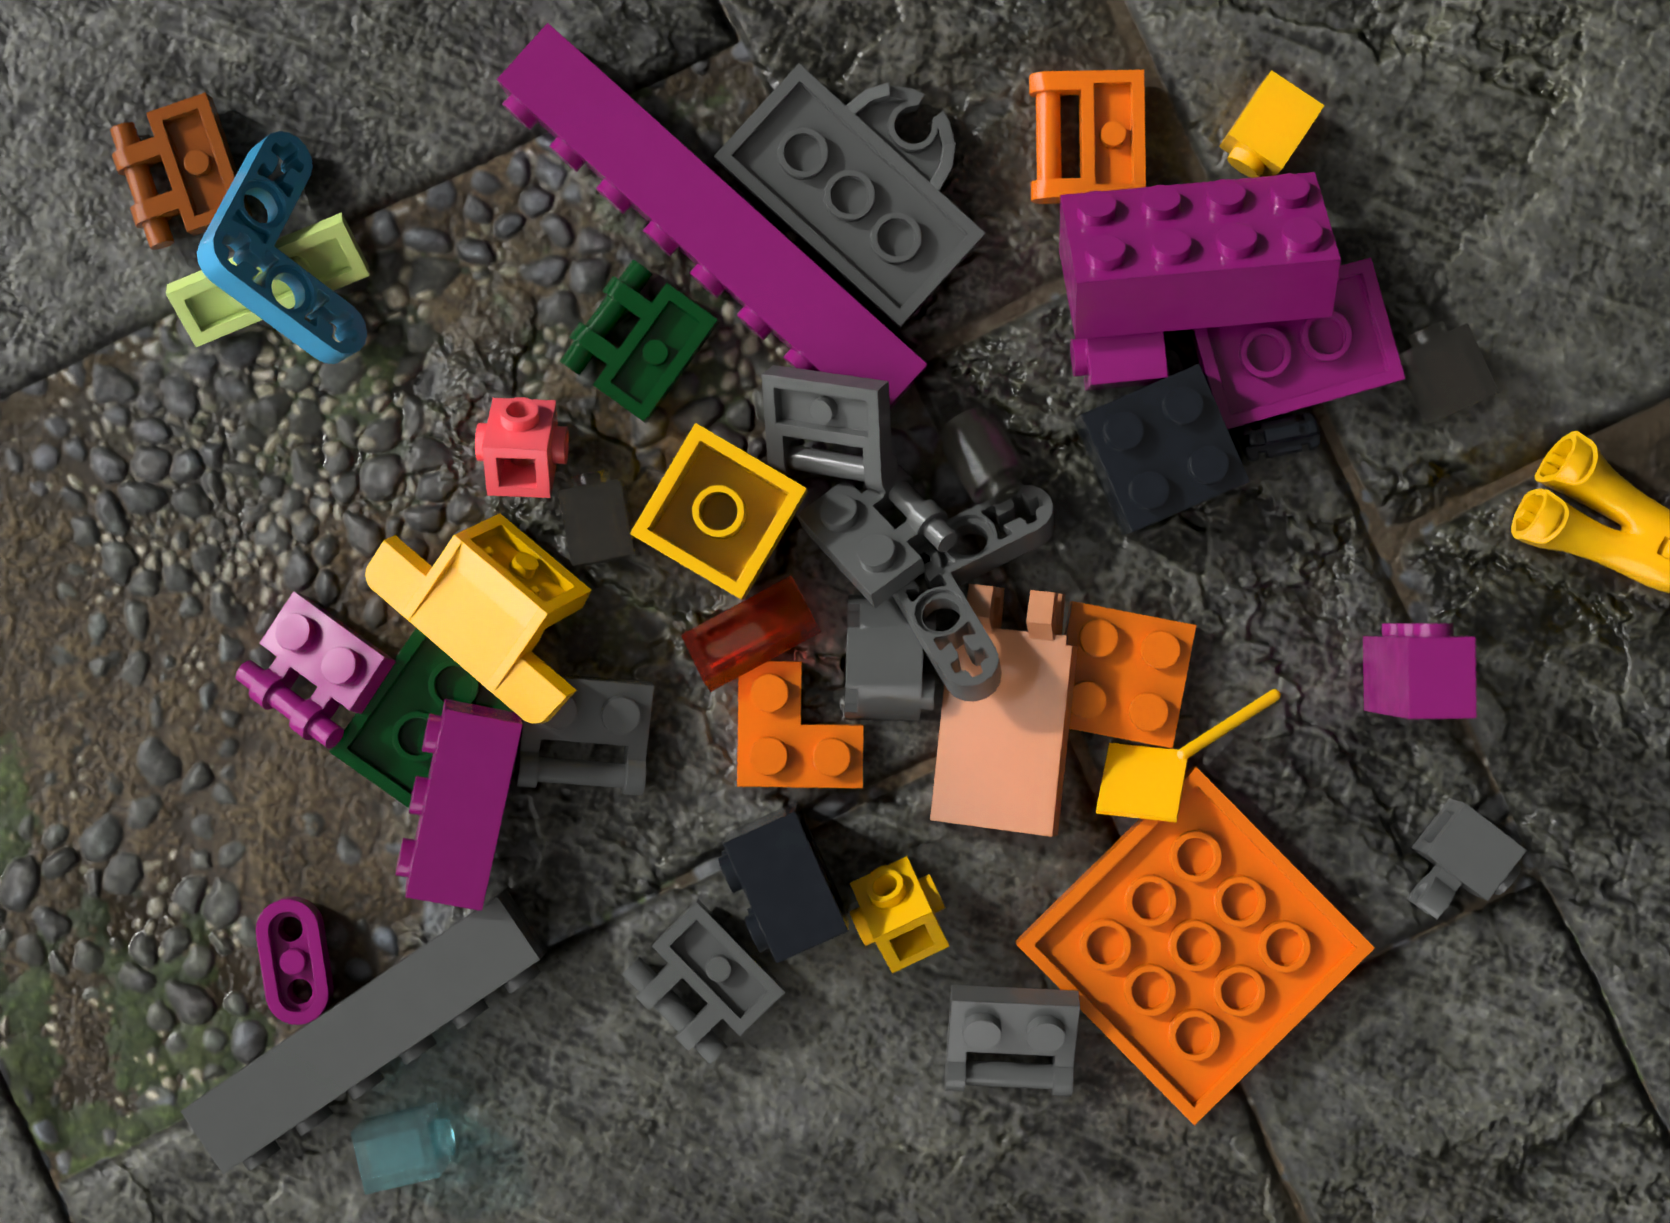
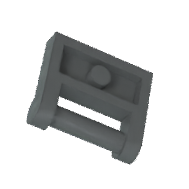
(830, 411)
(597, 713)
(1012, 1023)

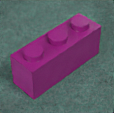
(1420, 672)
(459, 804)

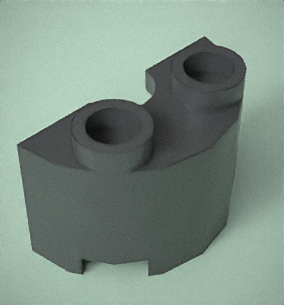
(885, 664)

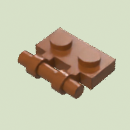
(196, 162)

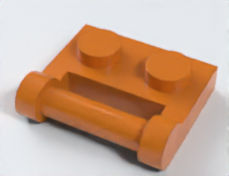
(1108, 131)

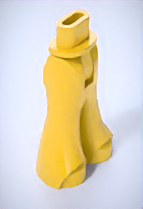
(1582, 473)

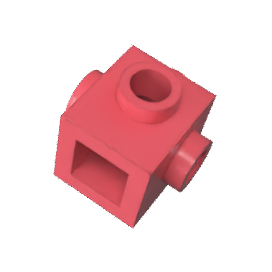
(521, 447)

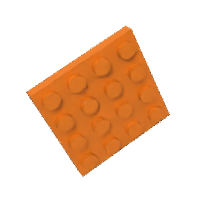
(1195, 947)

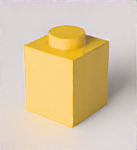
(1270, 127)

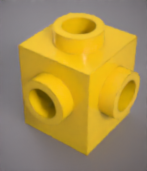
(899, 914)

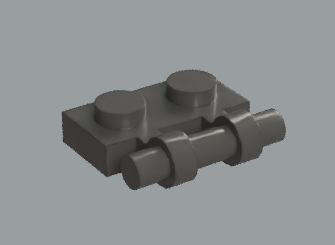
(865, 544)
(717, 969)

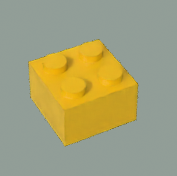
(719, 511)

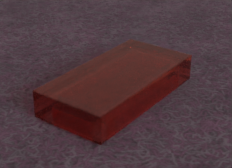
(750, 633)

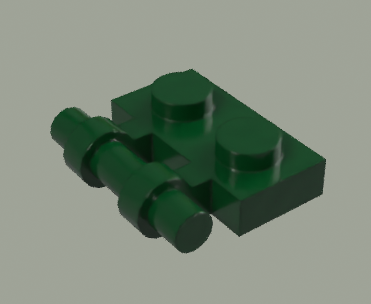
(655, 350)

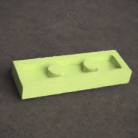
(322, 249)

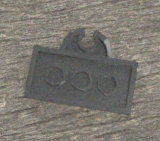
(857, 187)

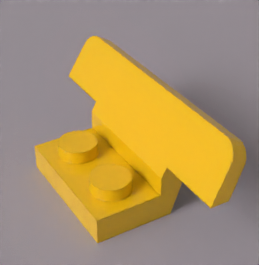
(487, 608)

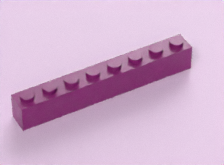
(700, 216)

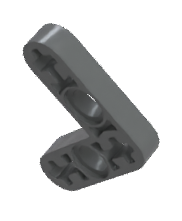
(950, 570)

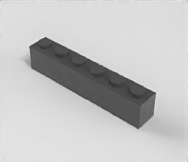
(365, 1032)

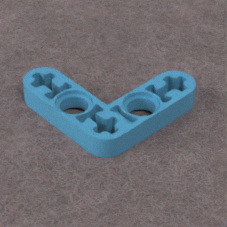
(255, 248)

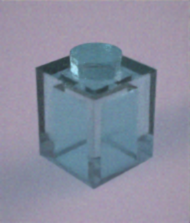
(403, 1147)

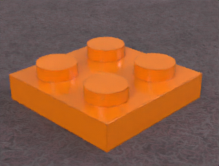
(1128, 673)

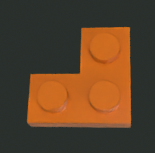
(781, 750)

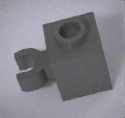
(1465, 854)

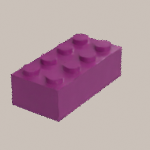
(1197, 255)

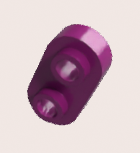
(289, 958)

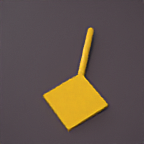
(1150, 780)

